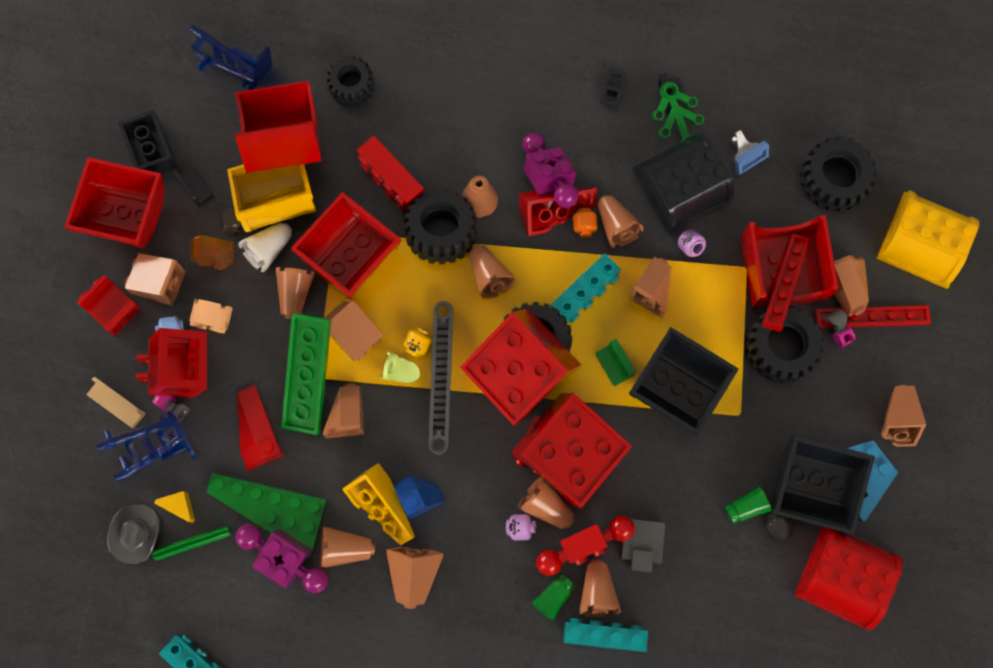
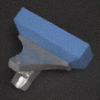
(748, 153)

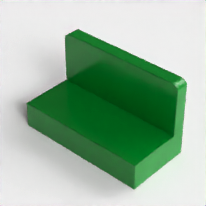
(615, 363)

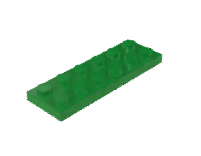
(306, 373)

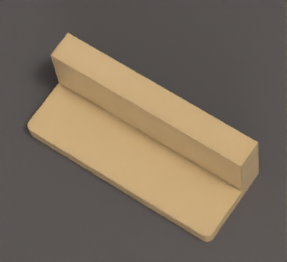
(115, 403)

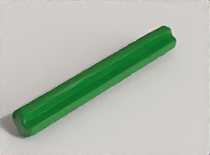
(191, 543)

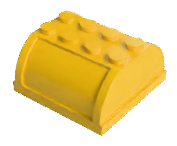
(270, 195)
(928, 239)

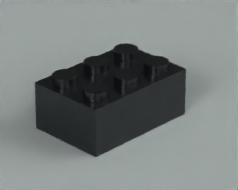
(147, 142)

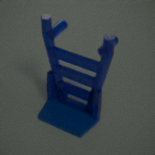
(250, 69)
(169, 447)

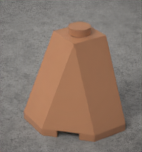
(852, 285)
(653, 287)
(346, 413)
(904, 417)
(412, 573)

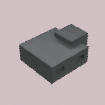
(644, 546)

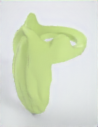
(399, 369)

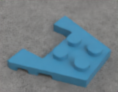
(880, 477)

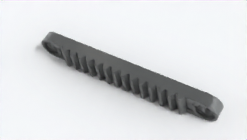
(441, 378)

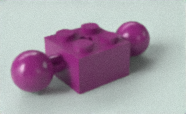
(549, 170)
(271, 564)

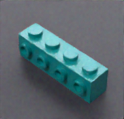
(586, 288)
(604, 636)
(182, 654)

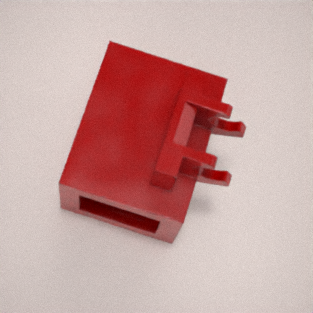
(175, 364)

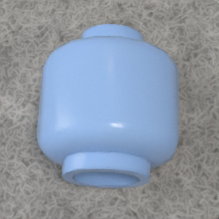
(170, 322)

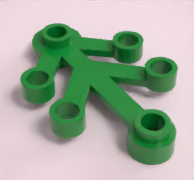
(676, 112)

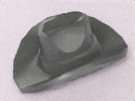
(133, 533)

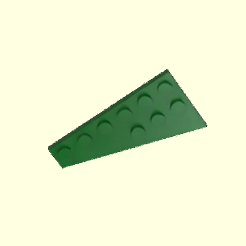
(272, 507)

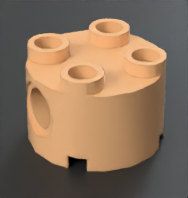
(210, 314)

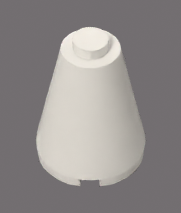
(266, 245)

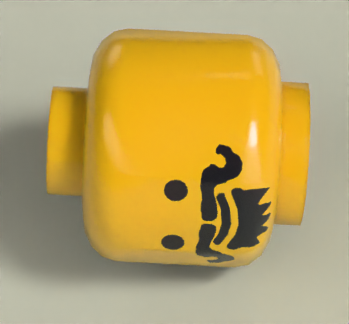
(417, 342)

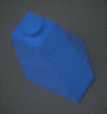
(418, 495)

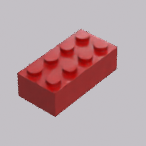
(389, 173)

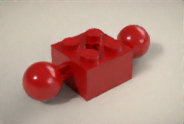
(584, 544)

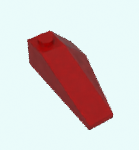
(543, 213)
(256, 432)

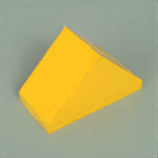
(178, 504)

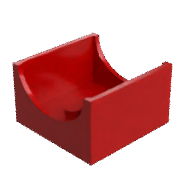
(278, 127)
(764, 254)
(519, 365)
(572, 449)

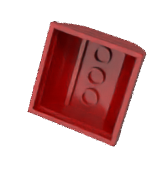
(117, 203)
(345, 245)
(850, 578)

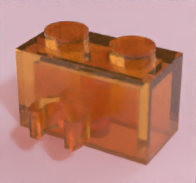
(212, 252)

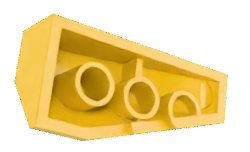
(377, 496)

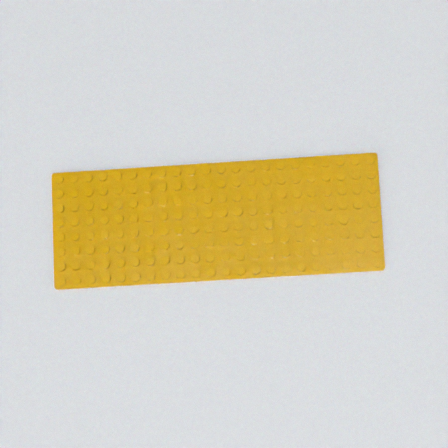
(401, 295)

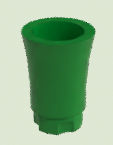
(748, 506)
(553, 597)

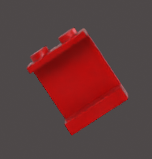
(108, 305)

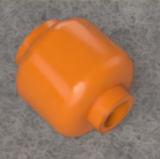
(585, 222)

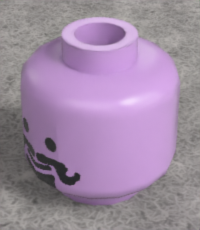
(692, 243)
(520, 527)

